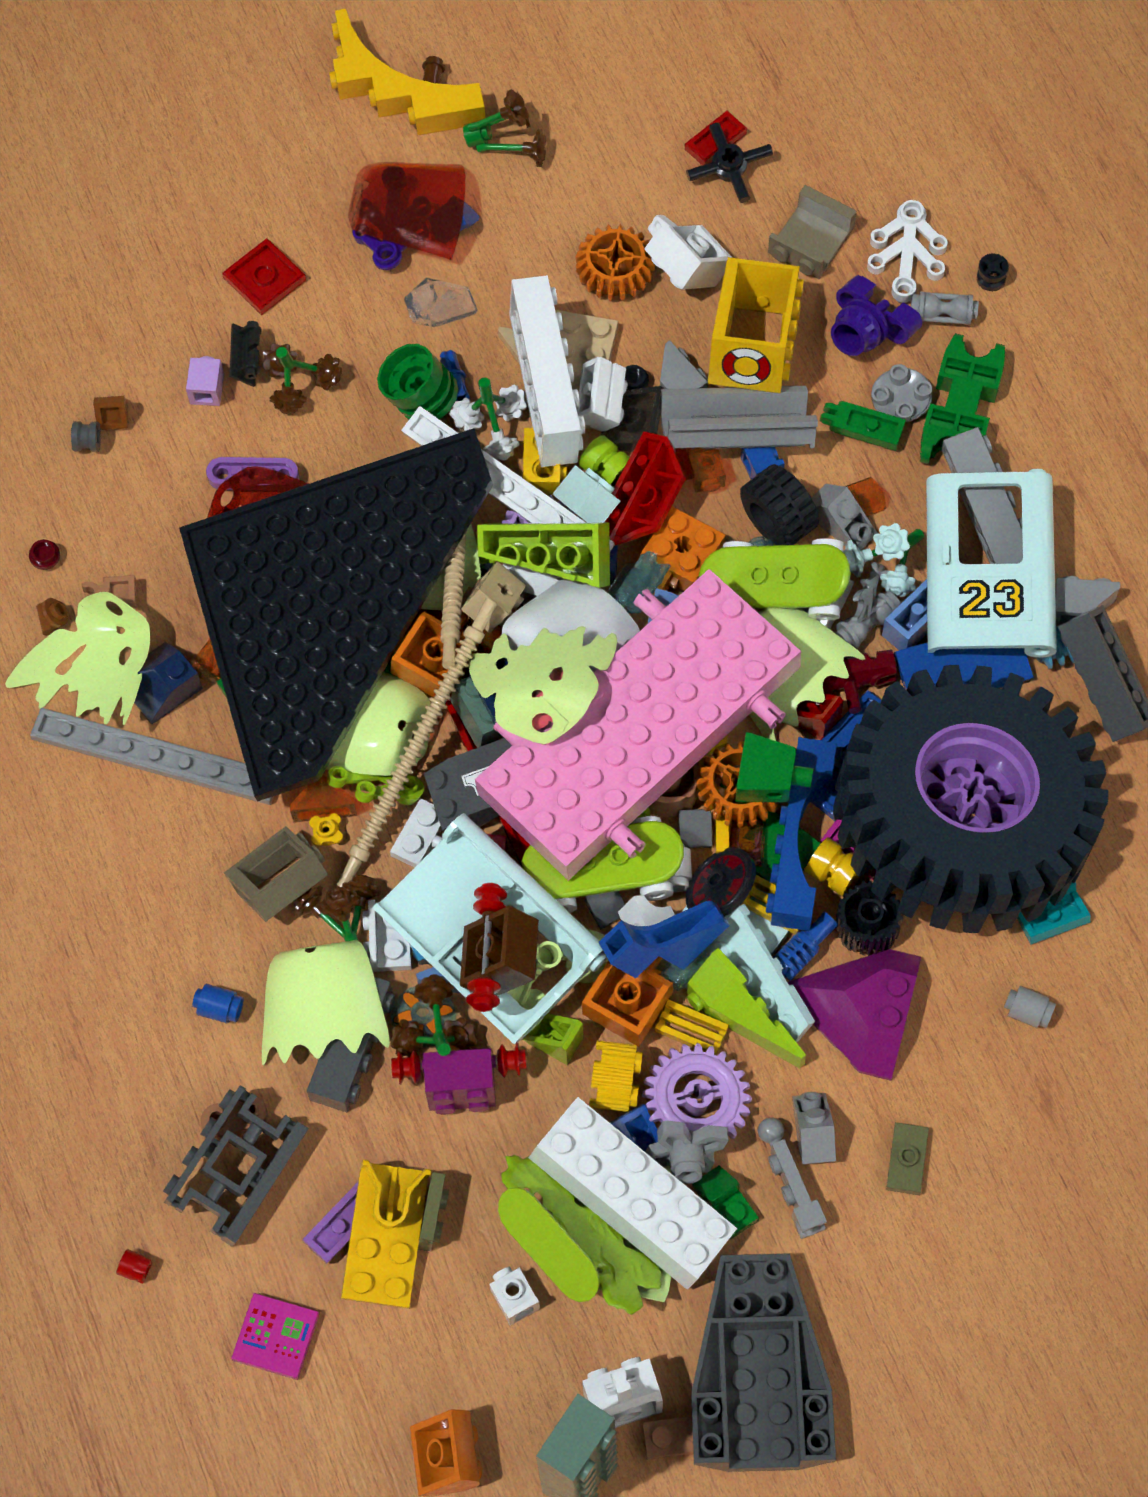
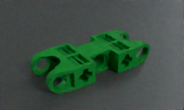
(968, 382)

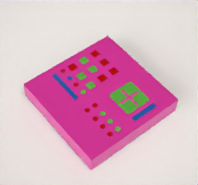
(275, 1336)

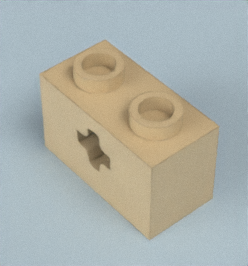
(499, 587)

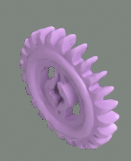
(697, 1062)

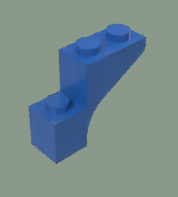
(674, 939)

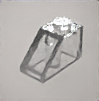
(439, 303)

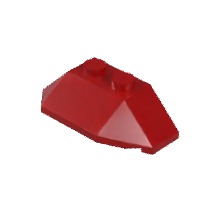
(645, 489)

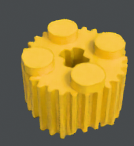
(615, 1076)

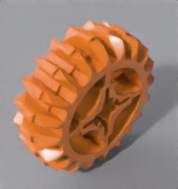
(599, 255)
(721, 767)

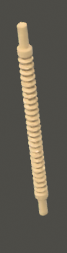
(452, 601)
(473, 635)

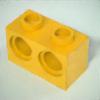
(533, 469)

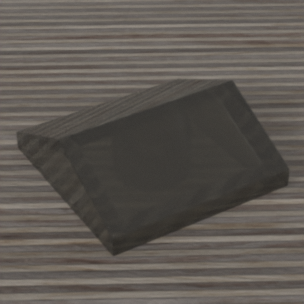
(641, 414)

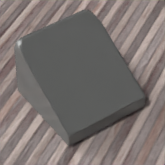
(695, 828)
(605, 907)

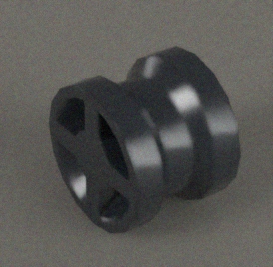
(992, 264)

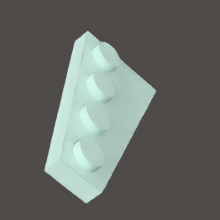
(764, 974)

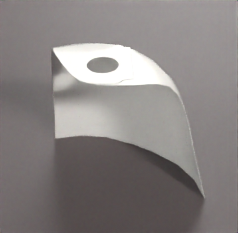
(566, 608)

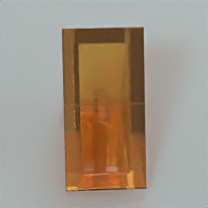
(321, 801)

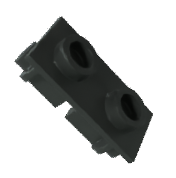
(244, 352)

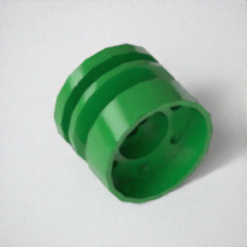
(415, 379)

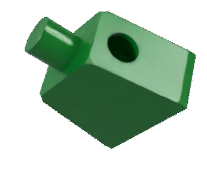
(769, 771)

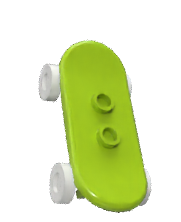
(784, 575)
(614, 869)

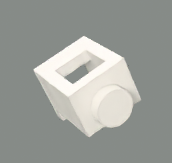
(516, 1306)

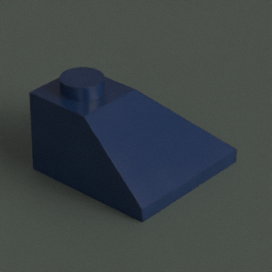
(165, 682)

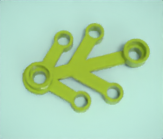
(411, 794)

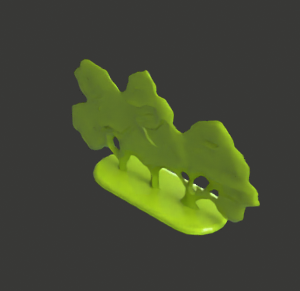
(571, 1240)

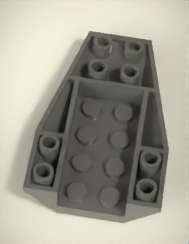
(760, 1373)

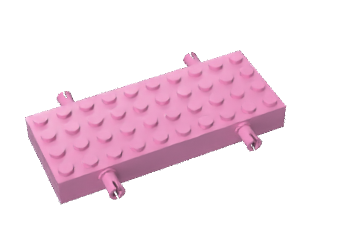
(652, 719)

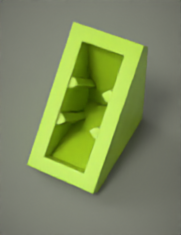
(557, 1036)

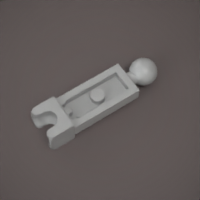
(806, 1214)

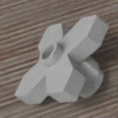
(686, 1150)

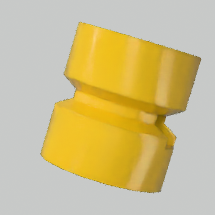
(833, 865)

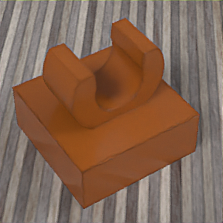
(111, 412)

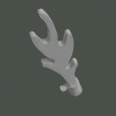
(866, 595)

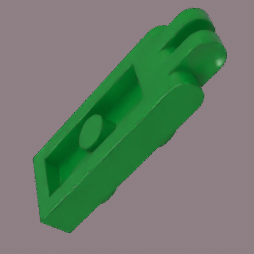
(863, 424)

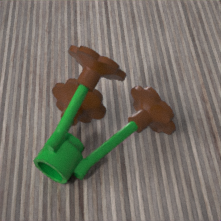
(480, 132)

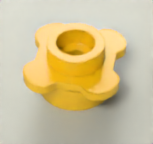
(328, 838)

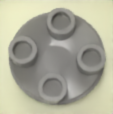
(902, 393)

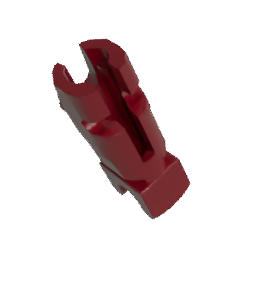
(862, 673)

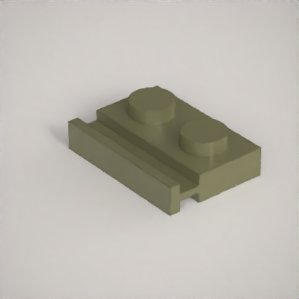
(436, 1200)

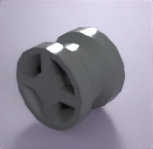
(85, 436)

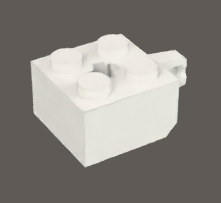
(686, 254)
(626, 1392)

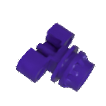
(866, 325)

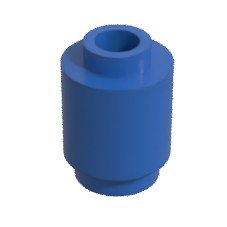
(218, 1003)

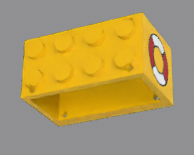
(747, 361)

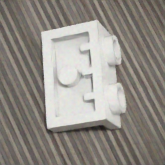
(385, 947)

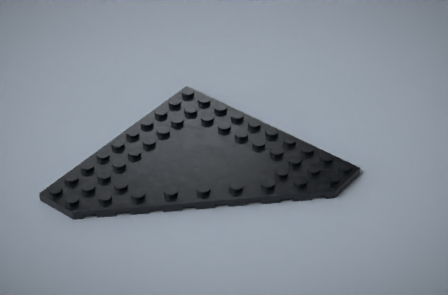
(319, 593)

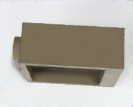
(268, 860)

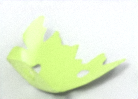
(97, 669)
(530, 670)

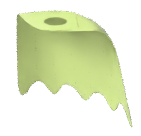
(820, 657)
(374, 738)
(321, 1000)

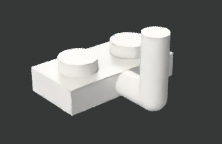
(418, 835)

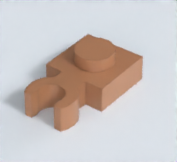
(121, 586)

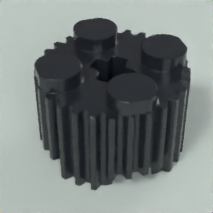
(866, 934)

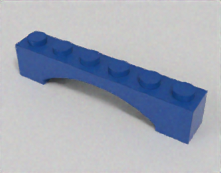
(793, 897)

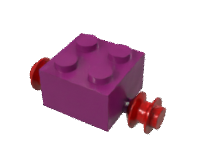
(460, 1078)

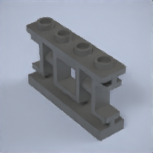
(257, 1178)

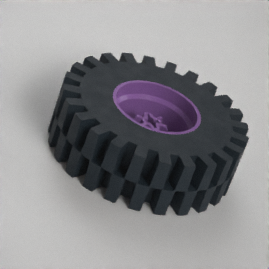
(943, 852)

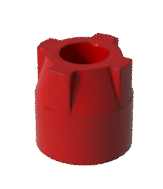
(134, 1266)

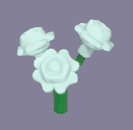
(892, 544)

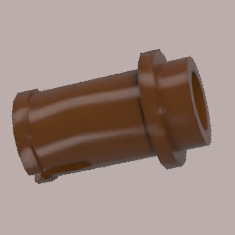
(432, 69)

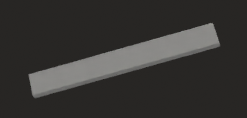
(144, 753)

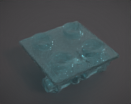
(635, 578)

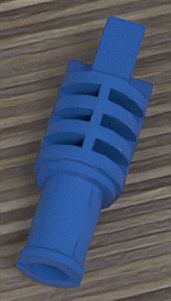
(804, 946)

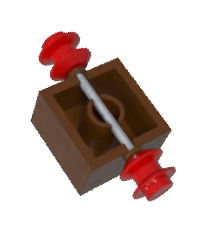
(497, 949)

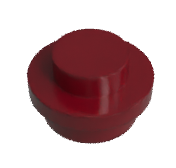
(44, 554)

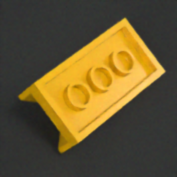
(384, 1235)

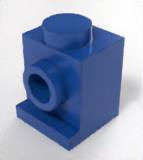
(759, 458)

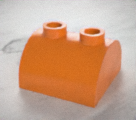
(446, 1453)

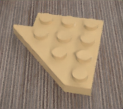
(586, 340)

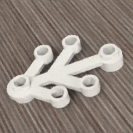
(907, 247)

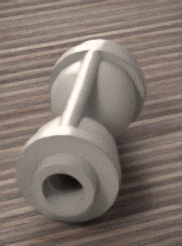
(960, 309)
(857, 632)

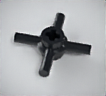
(730, 171)

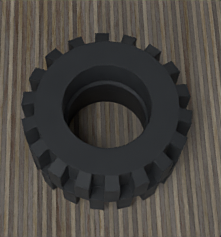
(779, 506)

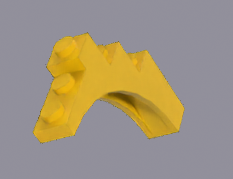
(428, 104)

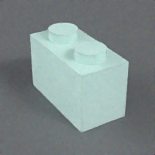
(587, 495)

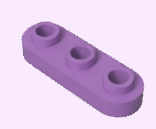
(233, 465)

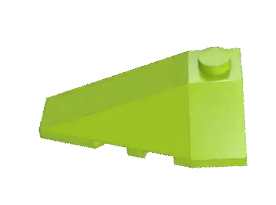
(721, 994)

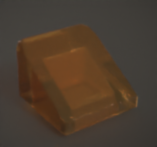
(868, 495)

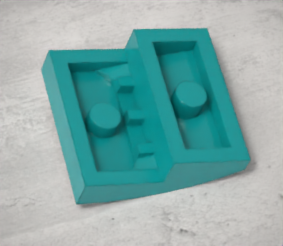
(1057, 919)

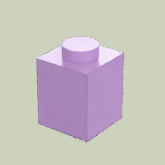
(205, 381)

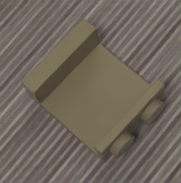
(813, 232)

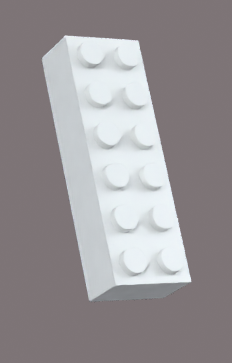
(545, 371)
(632, 1193)

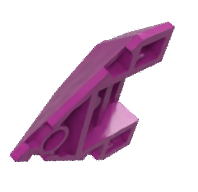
(863, 1007)

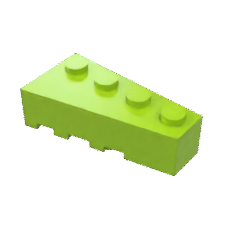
(559, 549)

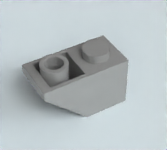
(679, 372)
(842, 515)
(1079, 596)
(814, 1128)

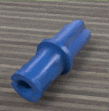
(451, 363)

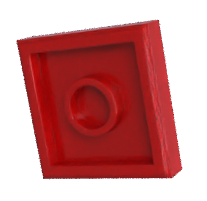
(264, 276)

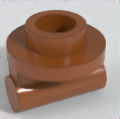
(51, 615)

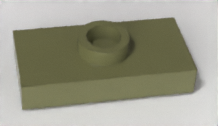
(907, 1159)

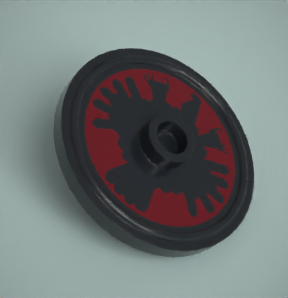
(723, 879)

